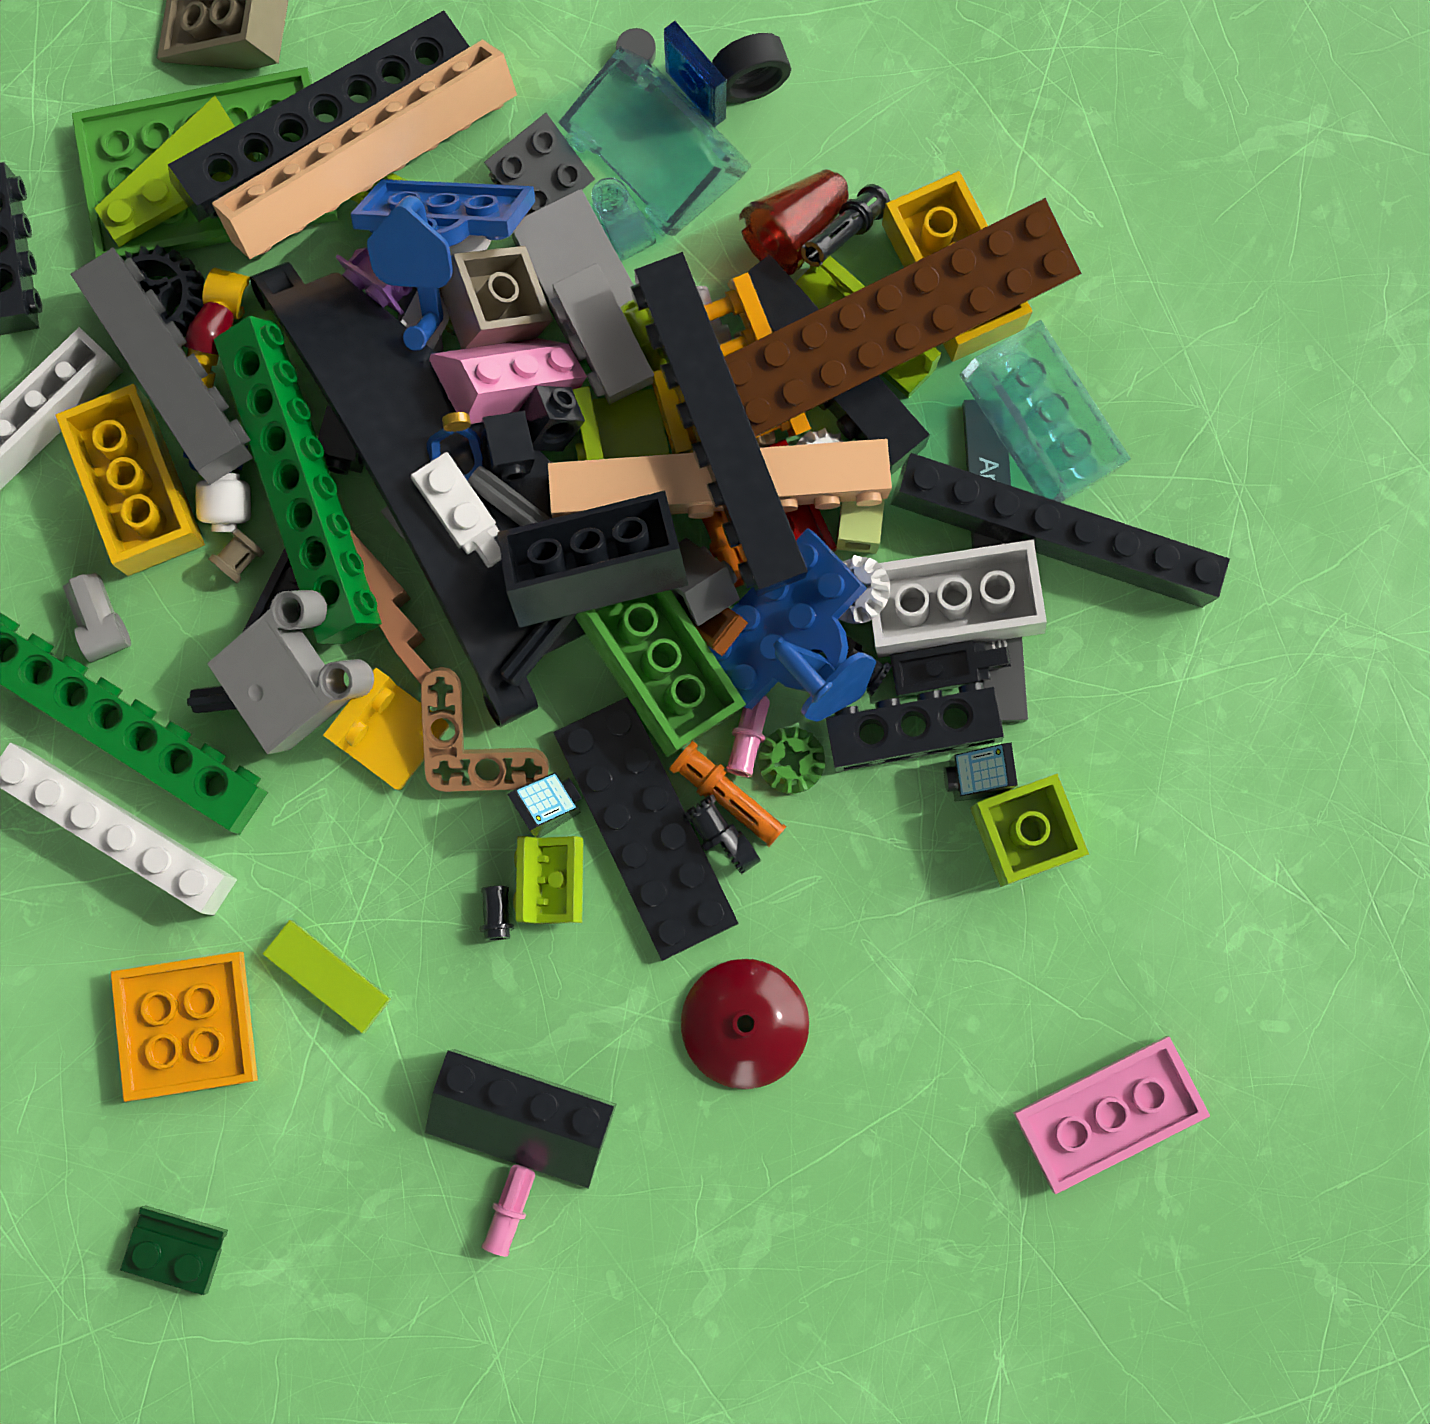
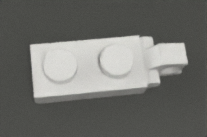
(458, 508)

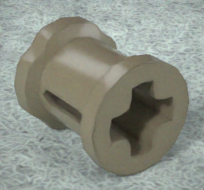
(236, 555)

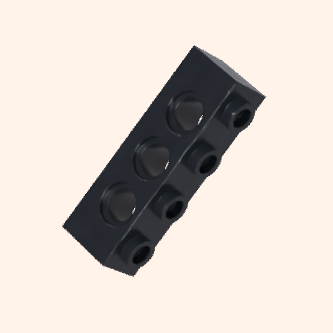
(17, 264)
(981, 729)

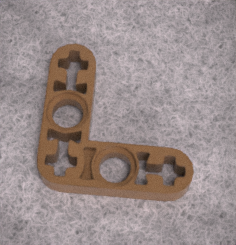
(453, 749)

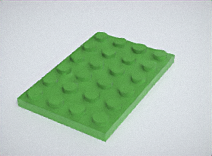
(123, 135)

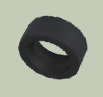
(753, 66)

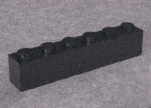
(863, 412)

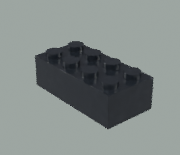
(591, 559)

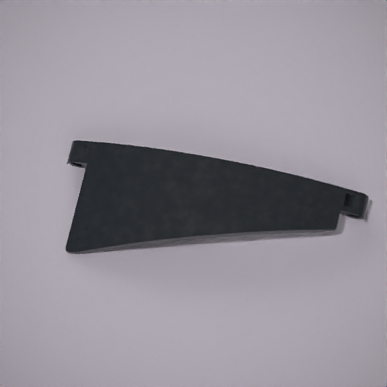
(389, 410)

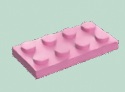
(1111, 1114)

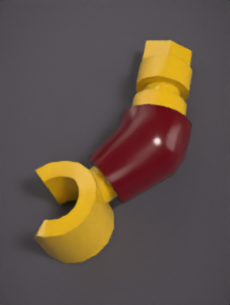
(221, 306)

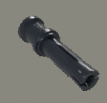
(822, 246)

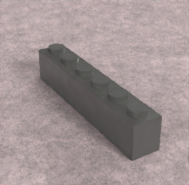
(162, 366)

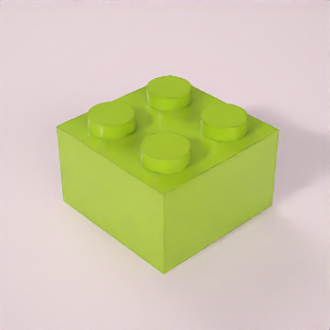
(1029, 830)

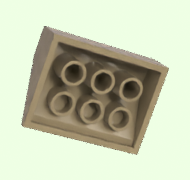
(223, 33)

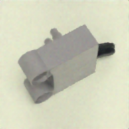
(279, 677)

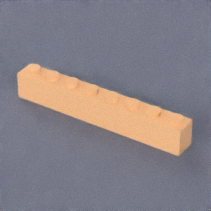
(365, 149)
(801, 474)

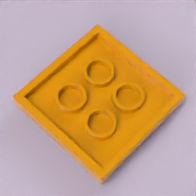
(183, 1026)

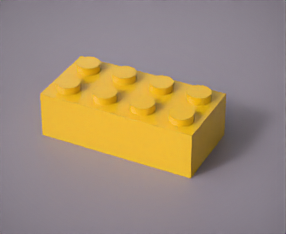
(933, 220)
(130, 480)

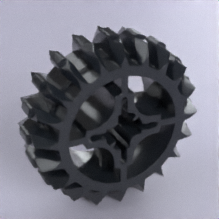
(183, 288)

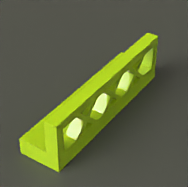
(833, 282)

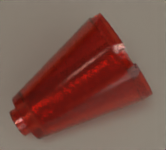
(792, 216)

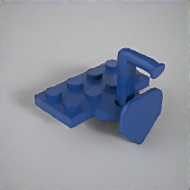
(417, 225)
(791, 629)

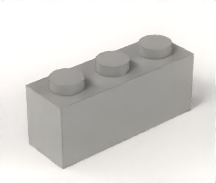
(601, 334)

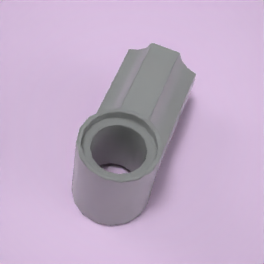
(99, 627)

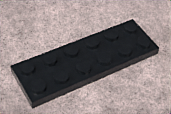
(645, 828)

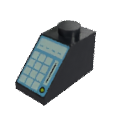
(981, 772)
(546, 803)

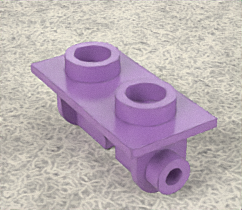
(360, 273)

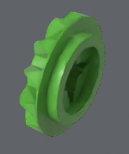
(784, 778)

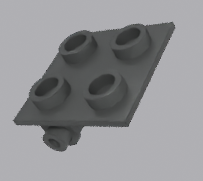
(541, 160)

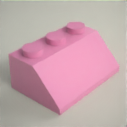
(503, 375)

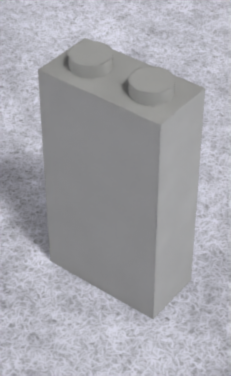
(567, 240)

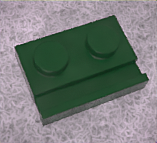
(174, 1250)

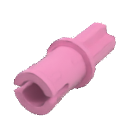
(747, 739)
(509, 1210)

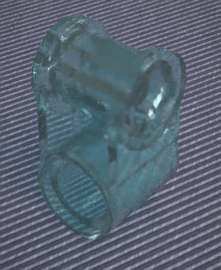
(623, 222)

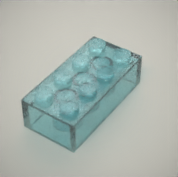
(1044, 414)

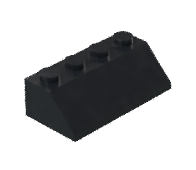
(519, 1117)

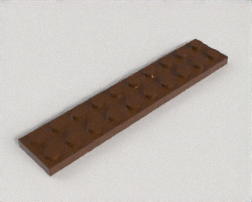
(901, 316)

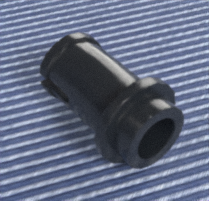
(496, 913)

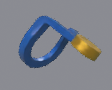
(459, 423)

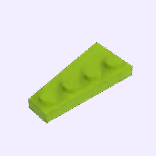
(147, 193)

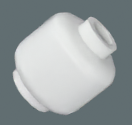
(223, 502)

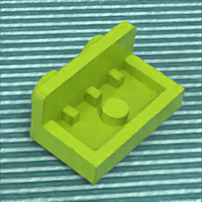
(549, 880)

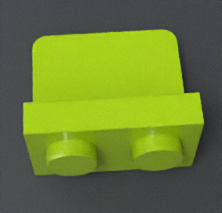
(620, 429)

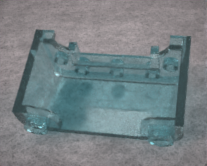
(653, 141)

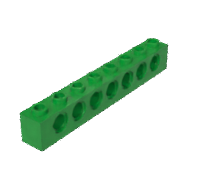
(297, 477)
(229, 808)

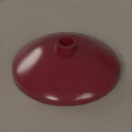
(712, 1015)

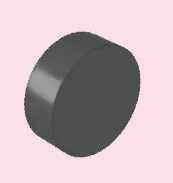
(639, 42)

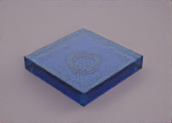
(695, 74)

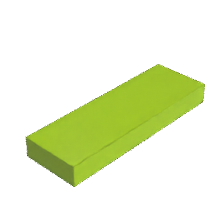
(327, 976)

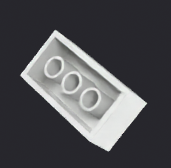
(961, 598)

